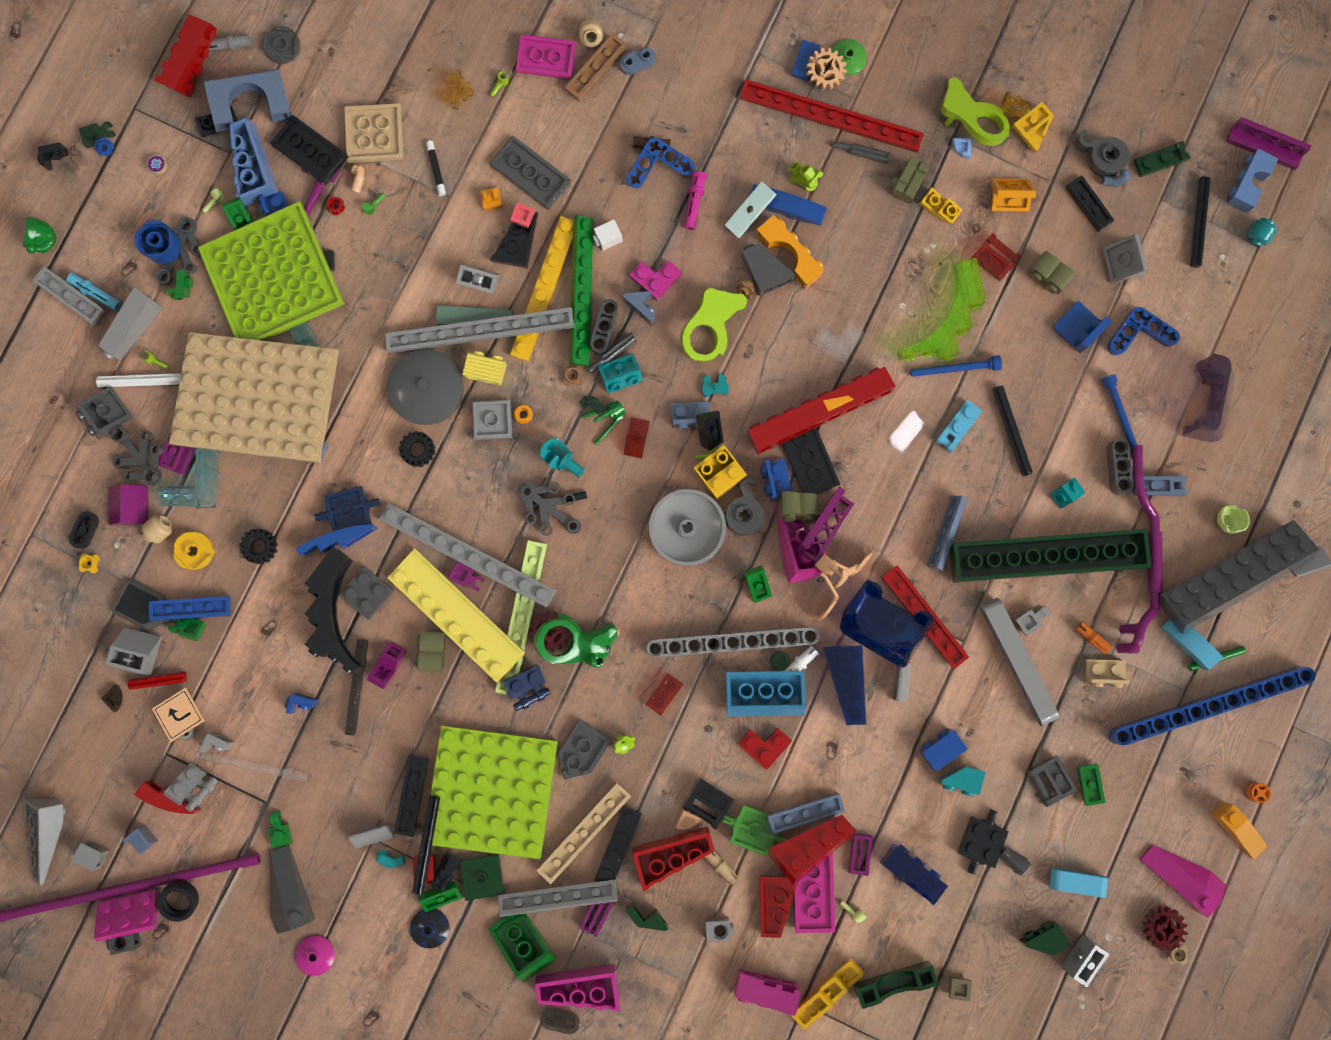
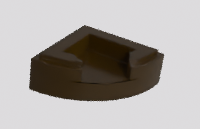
(113, 698)

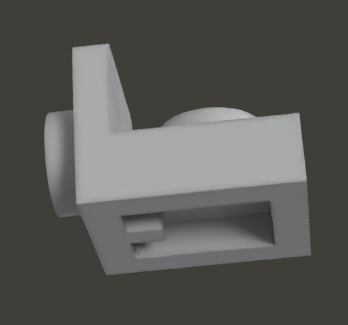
(218, 741)

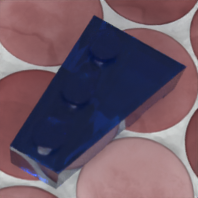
(913, 873)

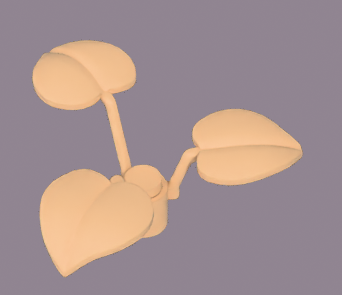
(830, 567)

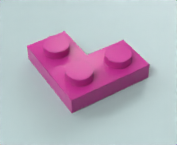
(657, 282)

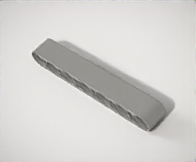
(1019, 662)

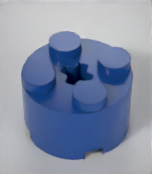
(157, 242)

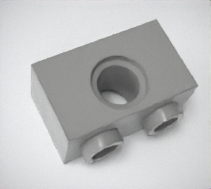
(1084, 960)

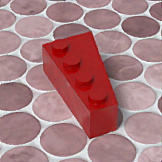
(187, 56)
(807, 850)
(670, 855)

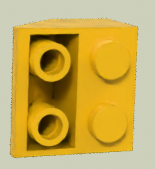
(720, 472)

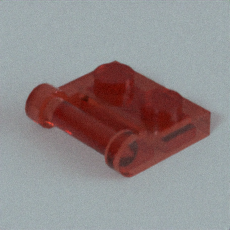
(994, 262)

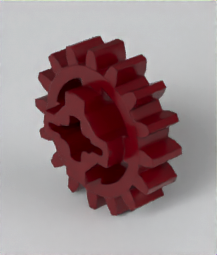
(550, 640)
(1164, 936)

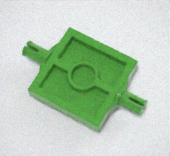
(752, 831)

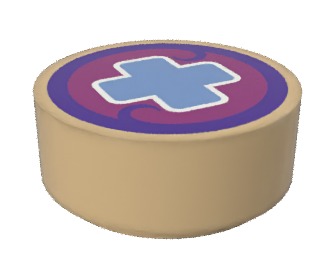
(157, 164)

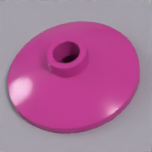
(324, 955)

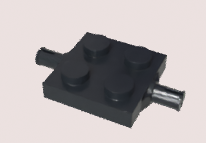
(982, 842)

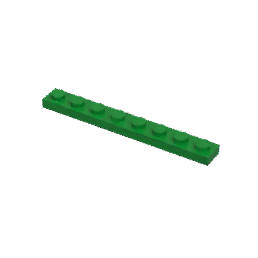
(581, 290)

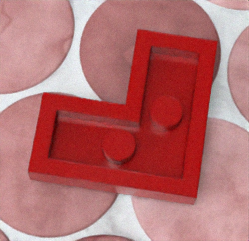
(765, 752)

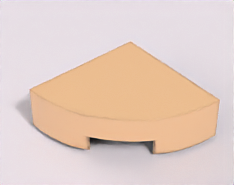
(687, 820)

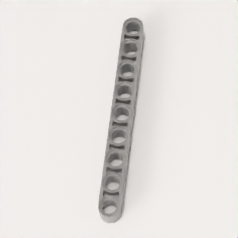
(741, 638)

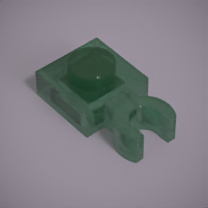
(94, 132)

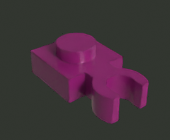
(463, 575)

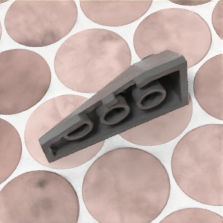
(287, 893)

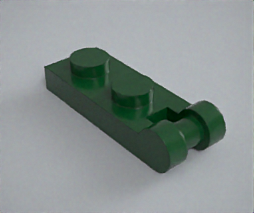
(1161, 159)

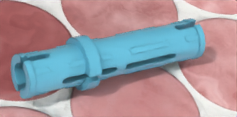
(87, 287)

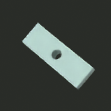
(742, 217)

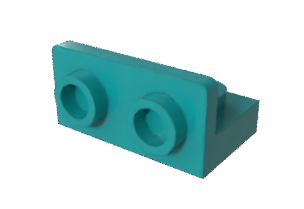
(620, 373)

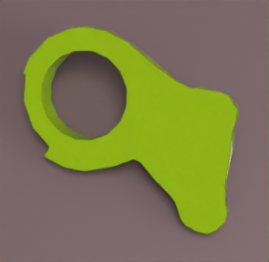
(961, 106)
(713, 311)

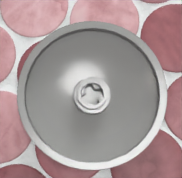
(687, 527)

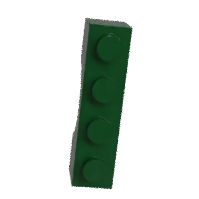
(911, 978)

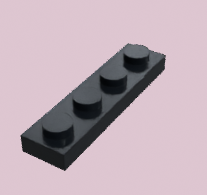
(411, 795)
(618, 845)

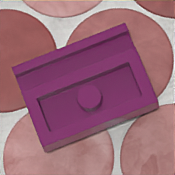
(176, 457)

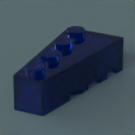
(848, 677)

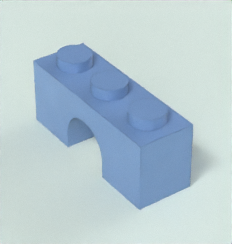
(1244, 194)

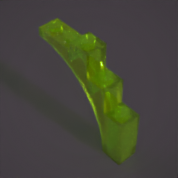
(968, 295)

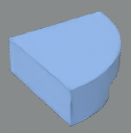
(962, 147)

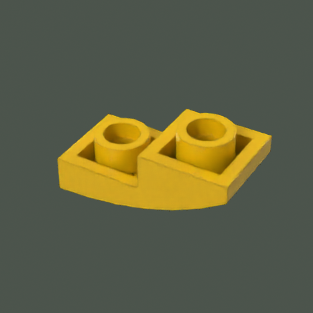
(940, 207)

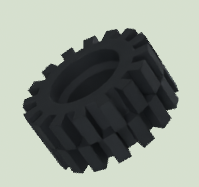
(417, 460)
(248, 540)

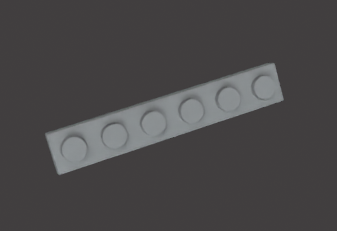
(557, 898)

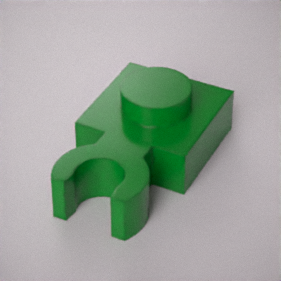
(189, 629)

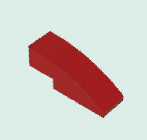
(154, 795)

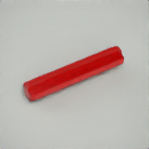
(158, 680)

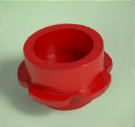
(335, 201)

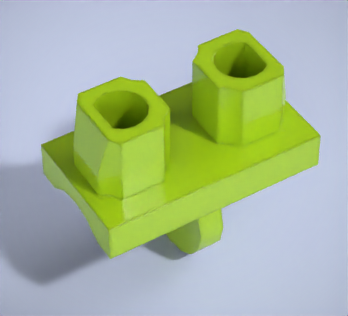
(804, 176)

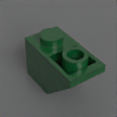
(1046, 939)

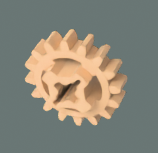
(819, 64)

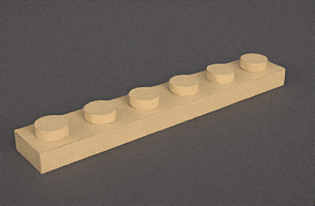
(583, 833)

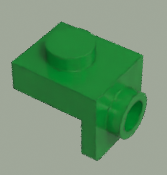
(183, 284)

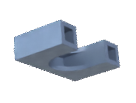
(268, 84)

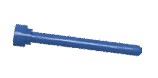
(993, 363)
(1110, 384)

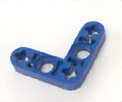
(653, 156)
(1137, 325)

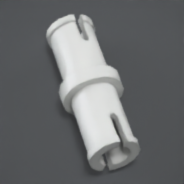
(801, 661)

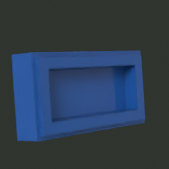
(806, 50)

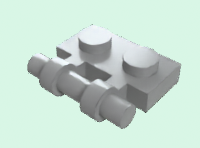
(185, 784)

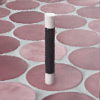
(435, 167)

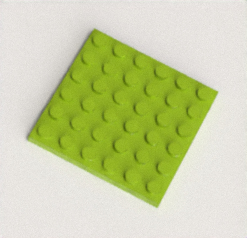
(271, 274)
(492, 791)

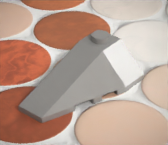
(45, 824)

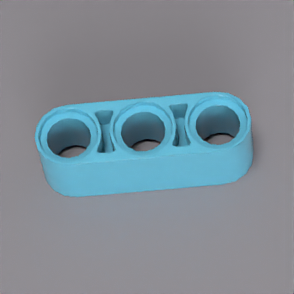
(1078, 882)

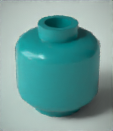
(1262, 232)

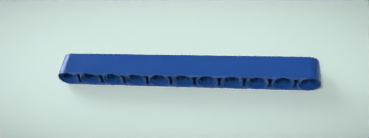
(1220, 702)

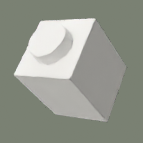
(607, 235)

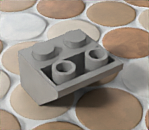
(134, 651)

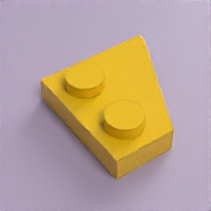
(1034, 126)

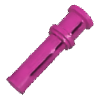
(695, 191)

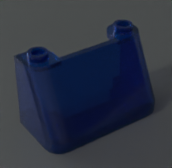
(884, 625)

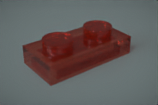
(664, 694)

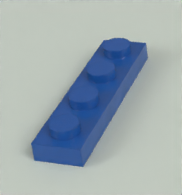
(189, 608)

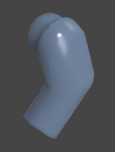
(1117, 181)

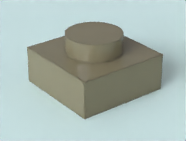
(960, 989)

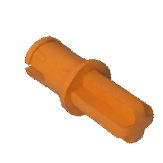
(1094, 638)

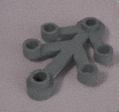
(183, 235)
(139, 457)
(546, 506)

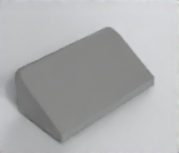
(1320, 562)
(902, 683)
(371, 836)

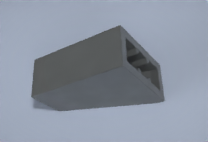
(765, 269)

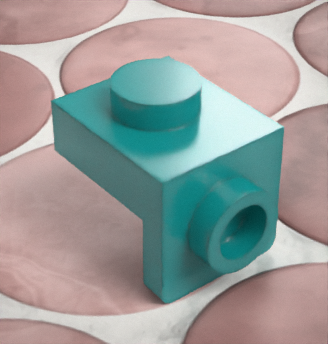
(1067, 493)

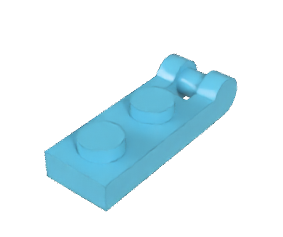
(959, 425)

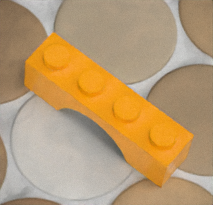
(774, 234)

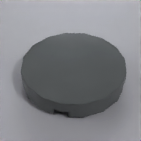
(281, 45)

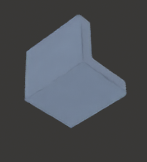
(141, 839)

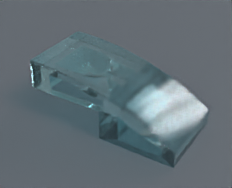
(303, 335)

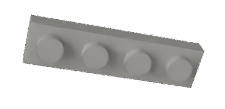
(69, 295)

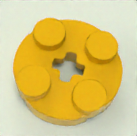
(182, 549)

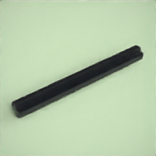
(1200, 221)
(1012, 431)
(426, 845)

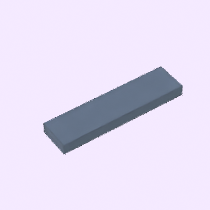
(947, 532)
(804, 813)

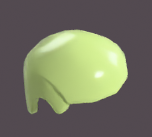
(1233, 519)

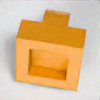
(491, 199)

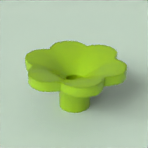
(624, 744)

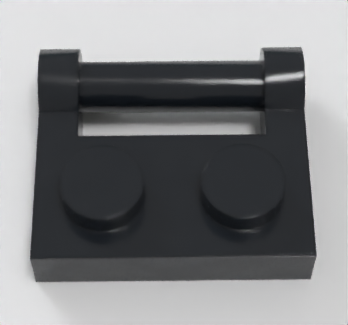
(710, 797)

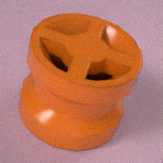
(1262, 795)

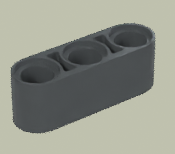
(604, 318)
(1125, 459)

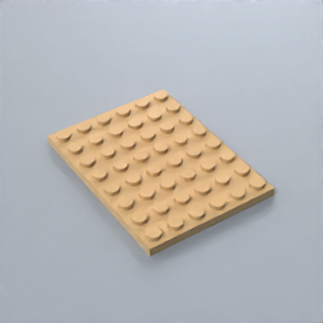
(254, 397)

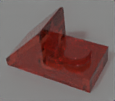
(636, 438)

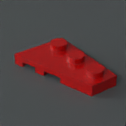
(775, 904)

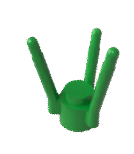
(614, 410)

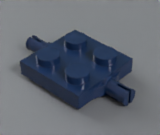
(347, 508)

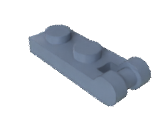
(1164, 486)

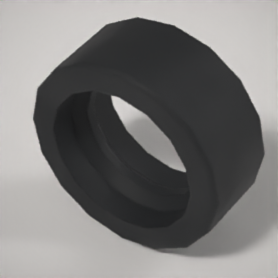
(174, 914)

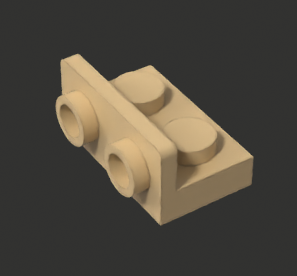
(1105, 671)

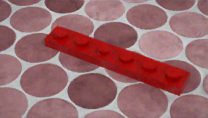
(914, 602)

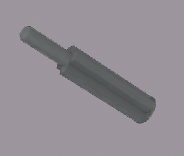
(865, 152)
(614, 351)

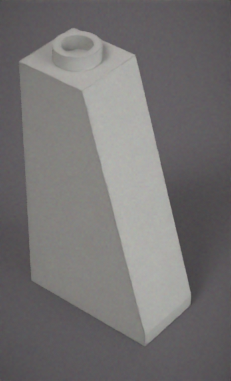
(129, 324)

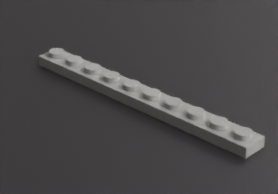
(479, 330)
(468, 555)

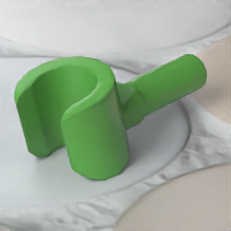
(370, 208)

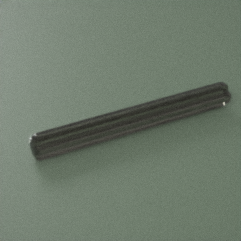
(356, 689)

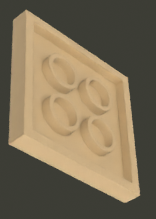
(374, 133)

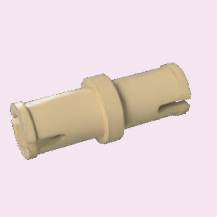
(721, 866)

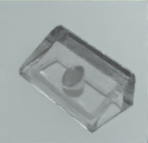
(906, 431)

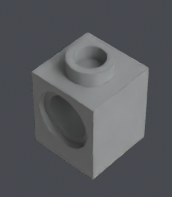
(89, 855)
(712, 936)

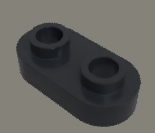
(82, 528)

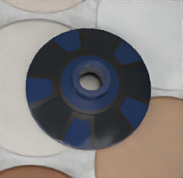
(438, 924)

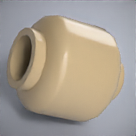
(590, 32)
(156, 529)

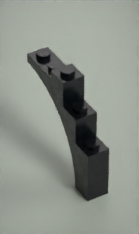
(325, 585)

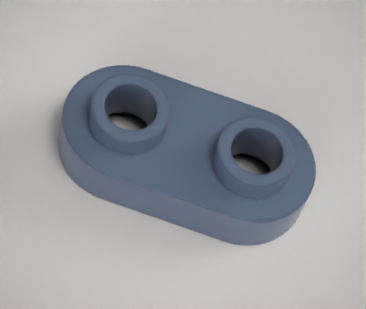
(638, 61)

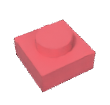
(522, 215)

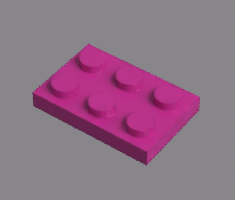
(546, 57)
(126, 915)

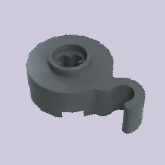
(1097, 153)
(747, 504)

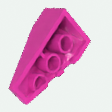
(1191, 882)

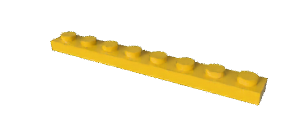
(546, 284)

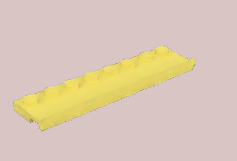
(456, 615)

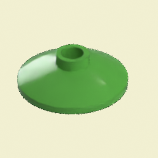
(855, 62)

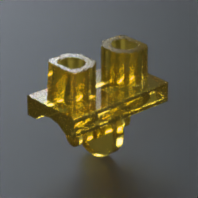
(453, 97)

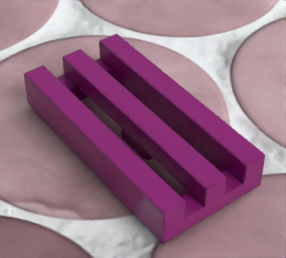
(860, 852)
(589, 929)

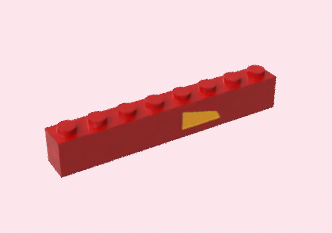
(820, 410)

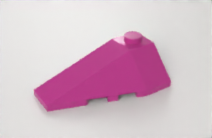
(796, 565)

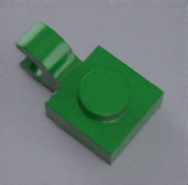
(279, 833)

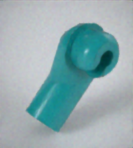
(388, 862)

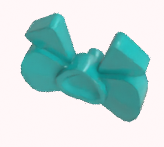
(716, 388)

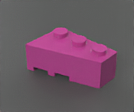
(767, 991)

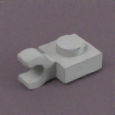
(1030, 621)

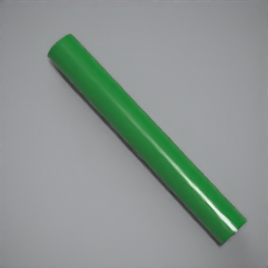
(1226, 655)

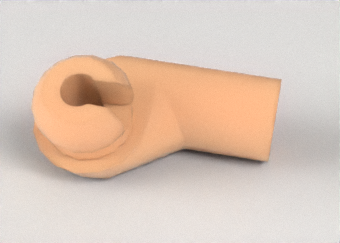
(358, 181)

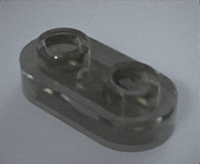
(560, 1024)

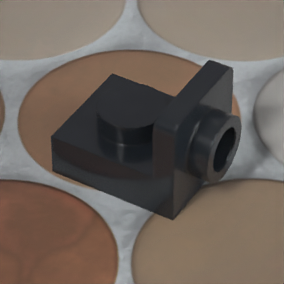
(51, 152)

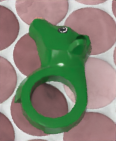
(585, 647)

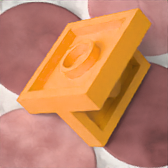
(1011, 194)

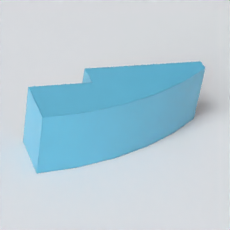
(1193, 645)

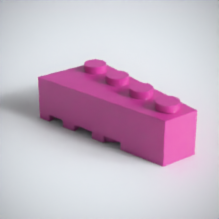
(580, 988)

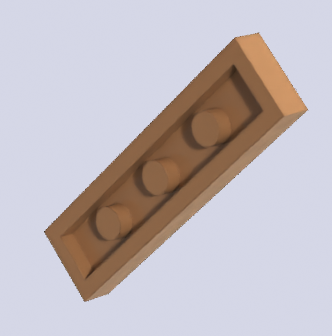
(596, 67)

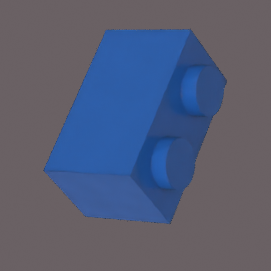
(942, 749)

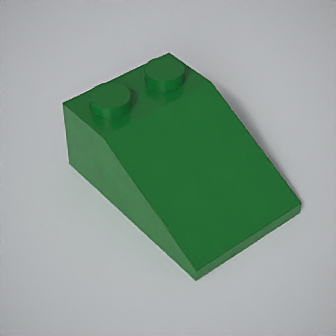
(522, 945)

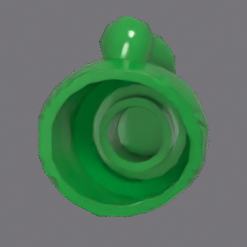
(38, 236)

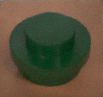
(779, 660)

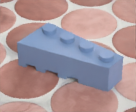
(251, 165)

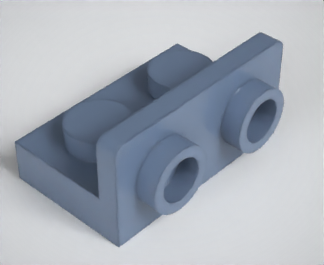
(685, 414)

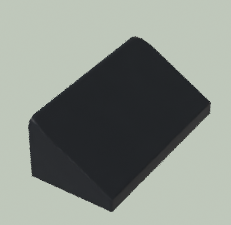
(710, 429)

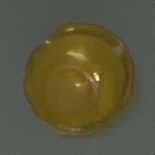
(1015, 106)

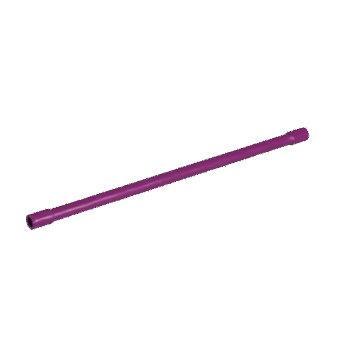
(241, 862)

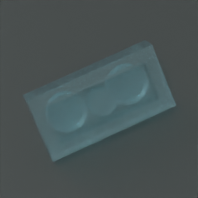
(176, 496)

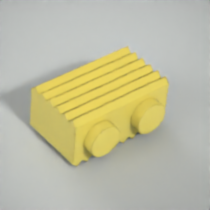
(484, 368)

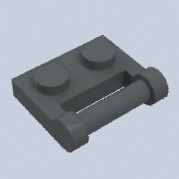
(1057, 777)

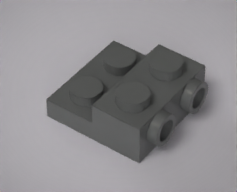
(103, 412)

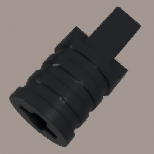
(445, 872)

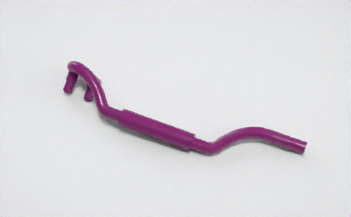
(1155, 573)

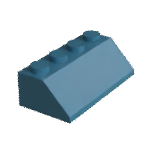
(765, 693)

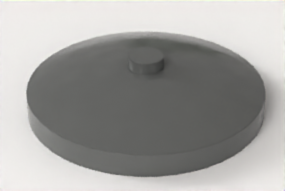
(425, 387)

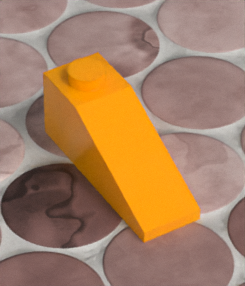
(1240, 829)

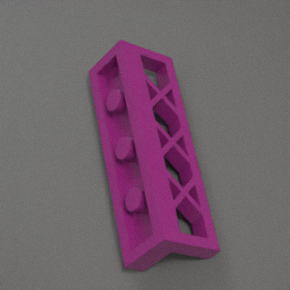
(1251, 139)
(822, 520)

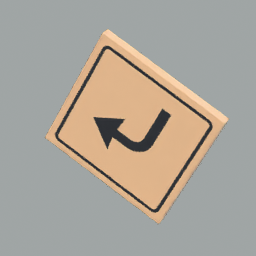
(178, 714)

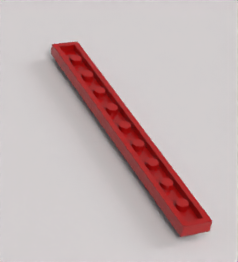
(831, 116)

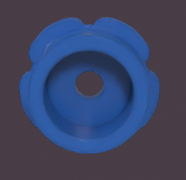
(109, 146)

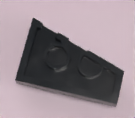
(516, 245)

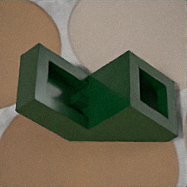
(652, 921)

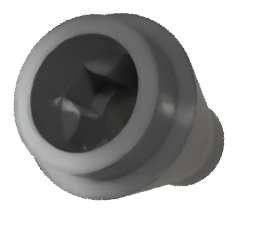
(1016, 861)

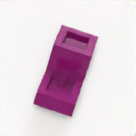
(387, 665)

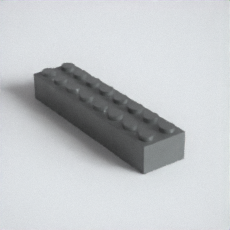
(1238, 576)

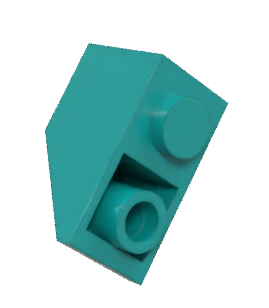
(964, 778)

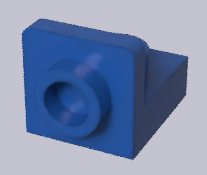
(273, 203)
(304, 702)

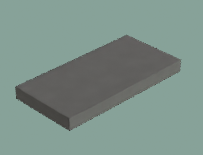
(530, 172)

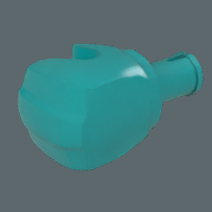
(560, 457)

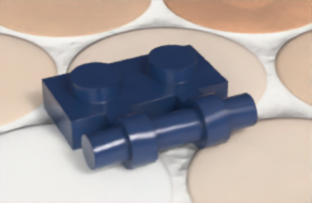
(523, 682)

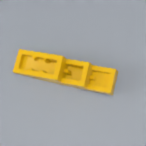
(827, 993)

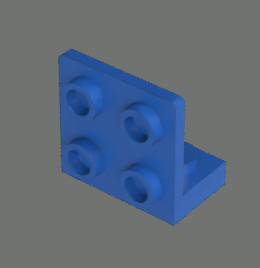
(1080, 327)
(776, 478)

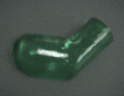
(592, 402)

